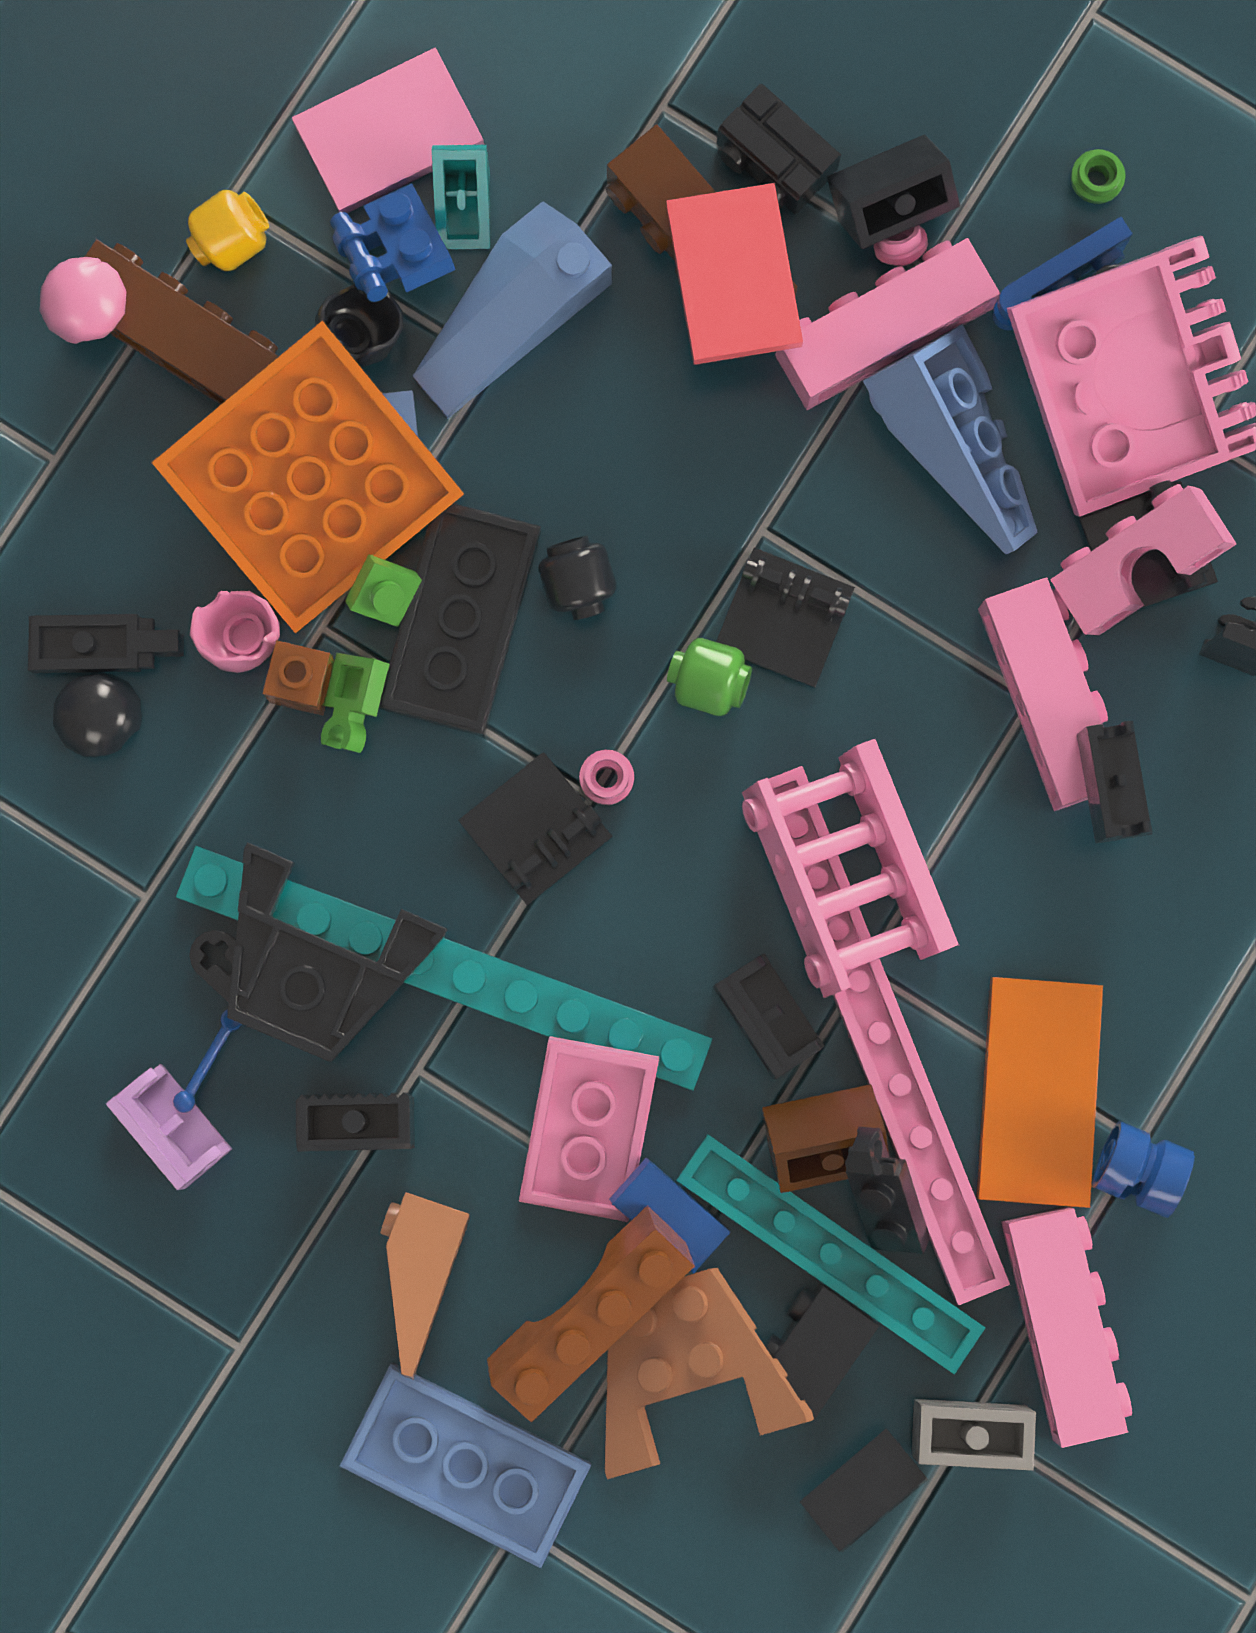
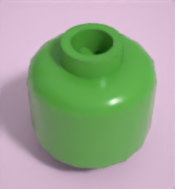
(709, 677)

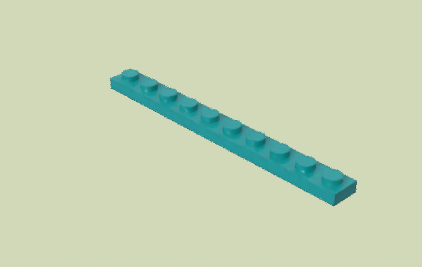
(464, 973)

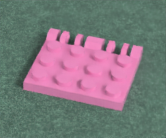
(1129, 380)

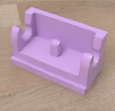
(175, 1141)

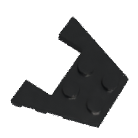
(302, 984)

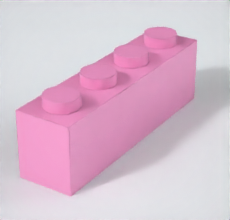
(888, 321)
(1045, 682)
(1065, 1326)

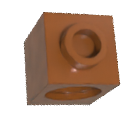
(298, 677)

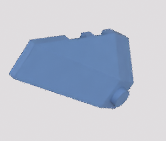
(522, 294)
(942, 418)

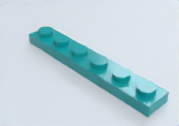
(831, 1254)

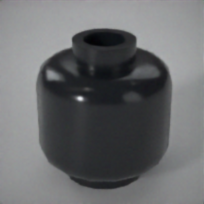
(577, 577)

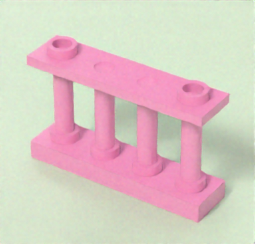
(882, 827)

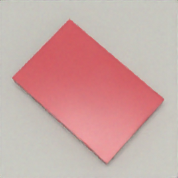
(734, 273)

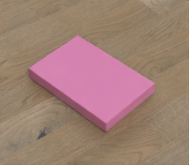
(385, 130)
(587, 1126)

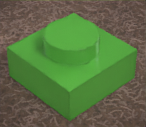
(383, 590)

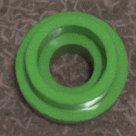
(1103, 162)

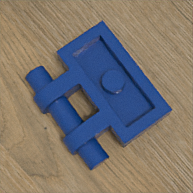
(408, 237)

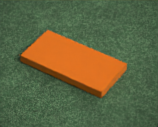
(1040, 1092)

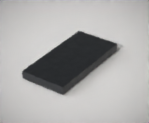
(460, 619)

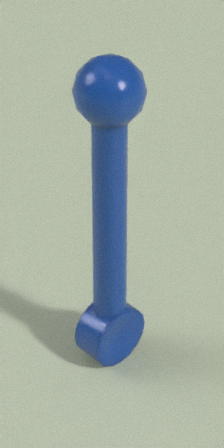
(184, 1100)

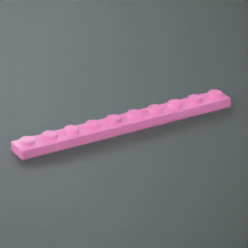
(901, 1084)

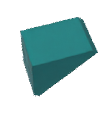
(462, 195)

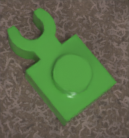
(352, 693)

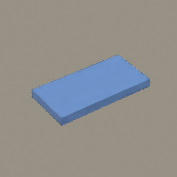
(466, 1465)

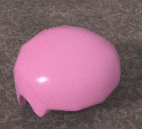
(82, 299)
(235, 631)

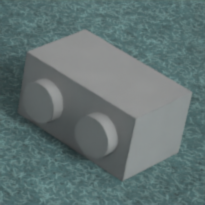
(973, 1434)

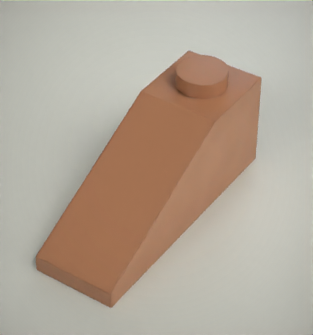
(420, 1261)

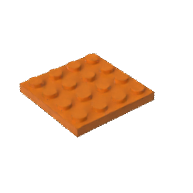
(307, 476)

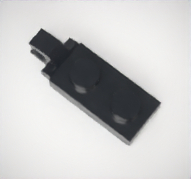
(98, 643)
(885, 1195)

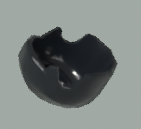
(362, 326)
(96, 714)

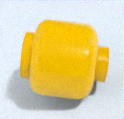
(227, 230)

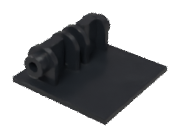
(1153, 573)
(785, 616)
(535, 828)

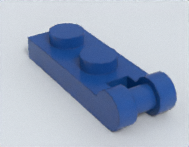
(1091, 253)

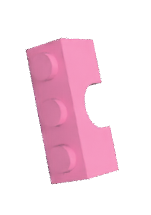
(1099, 581)

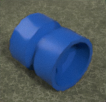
(1147, 1170)

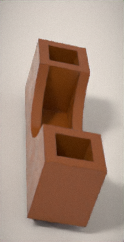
(553, 1352)

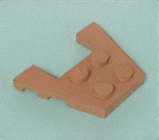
(683, 1345)

